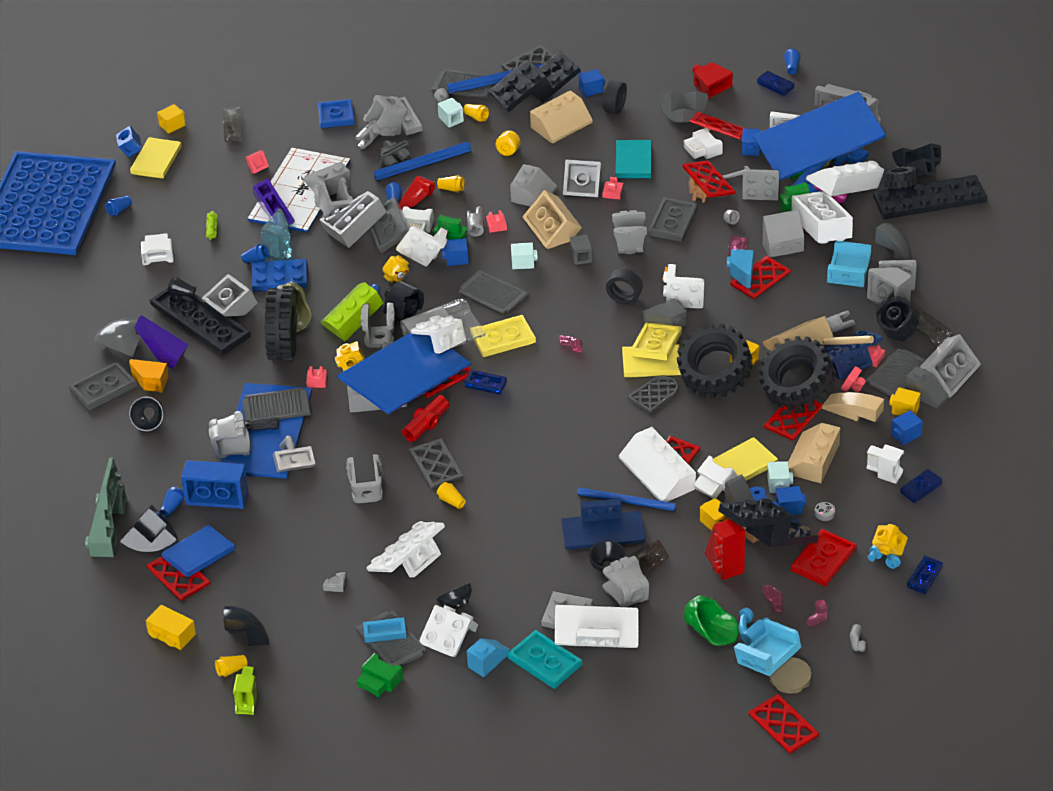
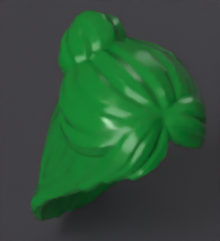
(711, 621)

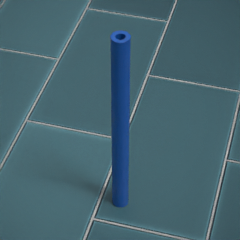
(627, 499)

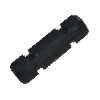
(262, 424)

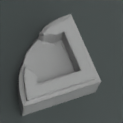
(335, 583)

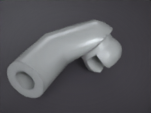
(856, 644)

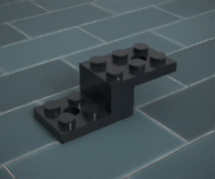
(530, 80)
(768, 522)

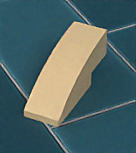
(855, 405)

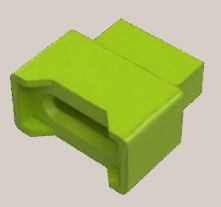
(245, 692)

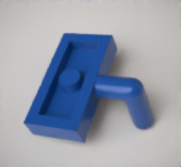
(852, 157)

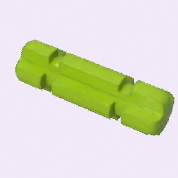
(211, 225)

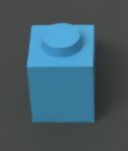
(741, 266)
(486, 655)

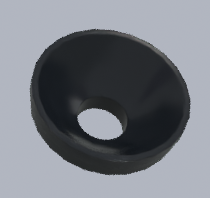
(137, 415)
(604, 552)
(456, 597)

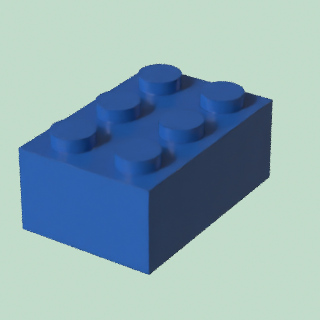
(215, 484)

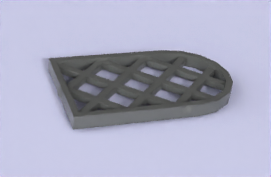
(632, 397)

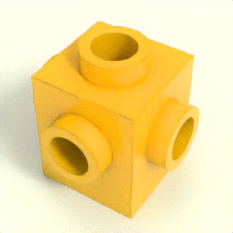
(349, 355)
(889, 540)

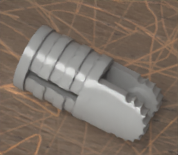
(367, 135)
(475, 222)
(836, 324)

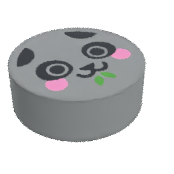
(824, 511)

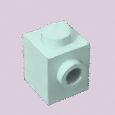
(450, 112)
(523, 255)
(779, 476)

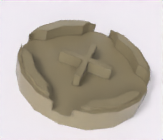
(791, 676)

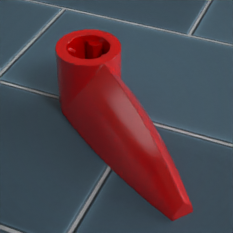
(417, 191)

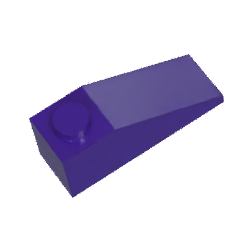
(270, 200)
(162, 344)

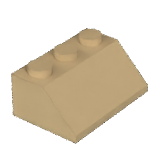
(560, 117)
(551, 220)
(815, 329)
(814, 452)

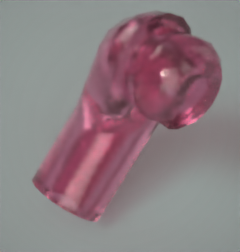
(571, 340)
(774, 596)
(820, 614)

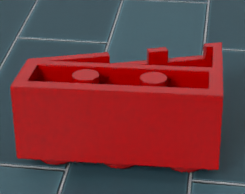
(726, 549)

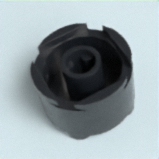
(405, 300)
(897, 318)

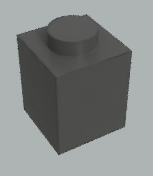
(580, 249)

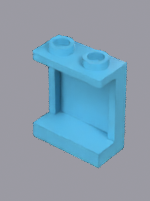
(849, 264)
(769, 649)

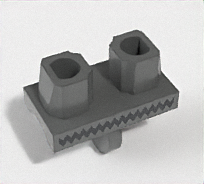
(392, 151)

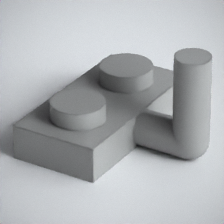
(293, 457)

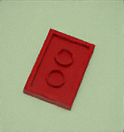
(823, 559)

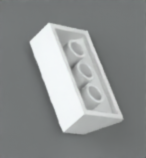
(848, 178)
(658, 465)

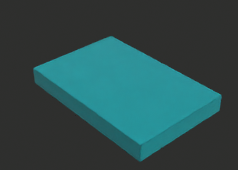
(633, 158)
(544, 659)

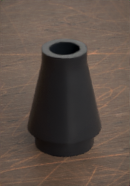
(180, 287)

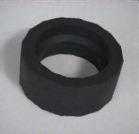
(614, 96)
(626, 276)

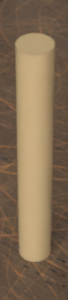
(848, 340)

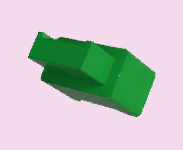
(786, 198)
(453, 226)
(379, 676)

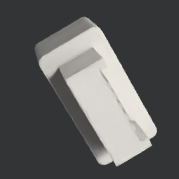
(703, 144)
(419, 218)
(156, 249)
(885, 462)
(713, 478)

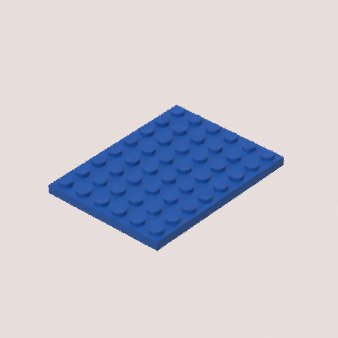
(50, 200)

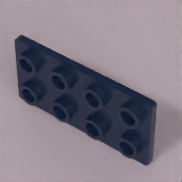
(850, 355)
(602, 522)

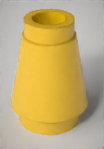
(477, 112)
(452, 183)
(450, 495)
(230, 664)

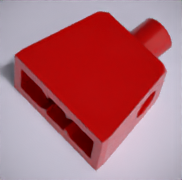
(712, 79)

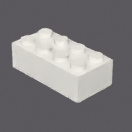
(823, 217)

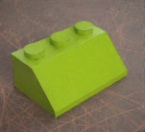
(347, 314)

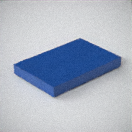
(198, 551)

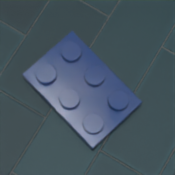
(279, 272)

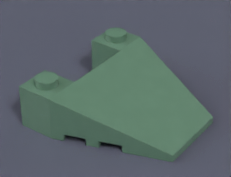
(109, 501)

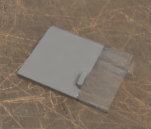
(458, 310)

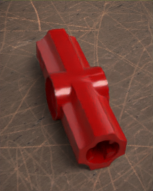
(425, 418)

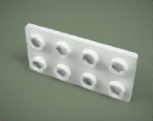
(412, 550)
(596, 626)

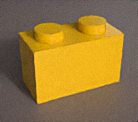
(170, 627)

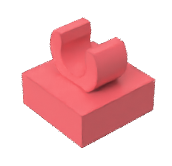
(257, 161)
(613, 189)
(496, 222)
(876, 354)
(316, 377)
(854, 381)

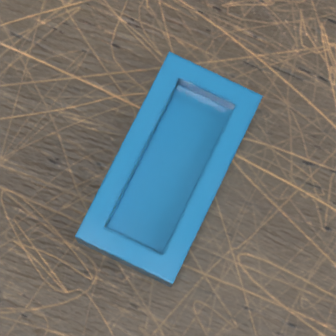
(384, 630)

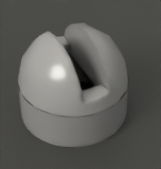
(441, 95)
(731, 216)

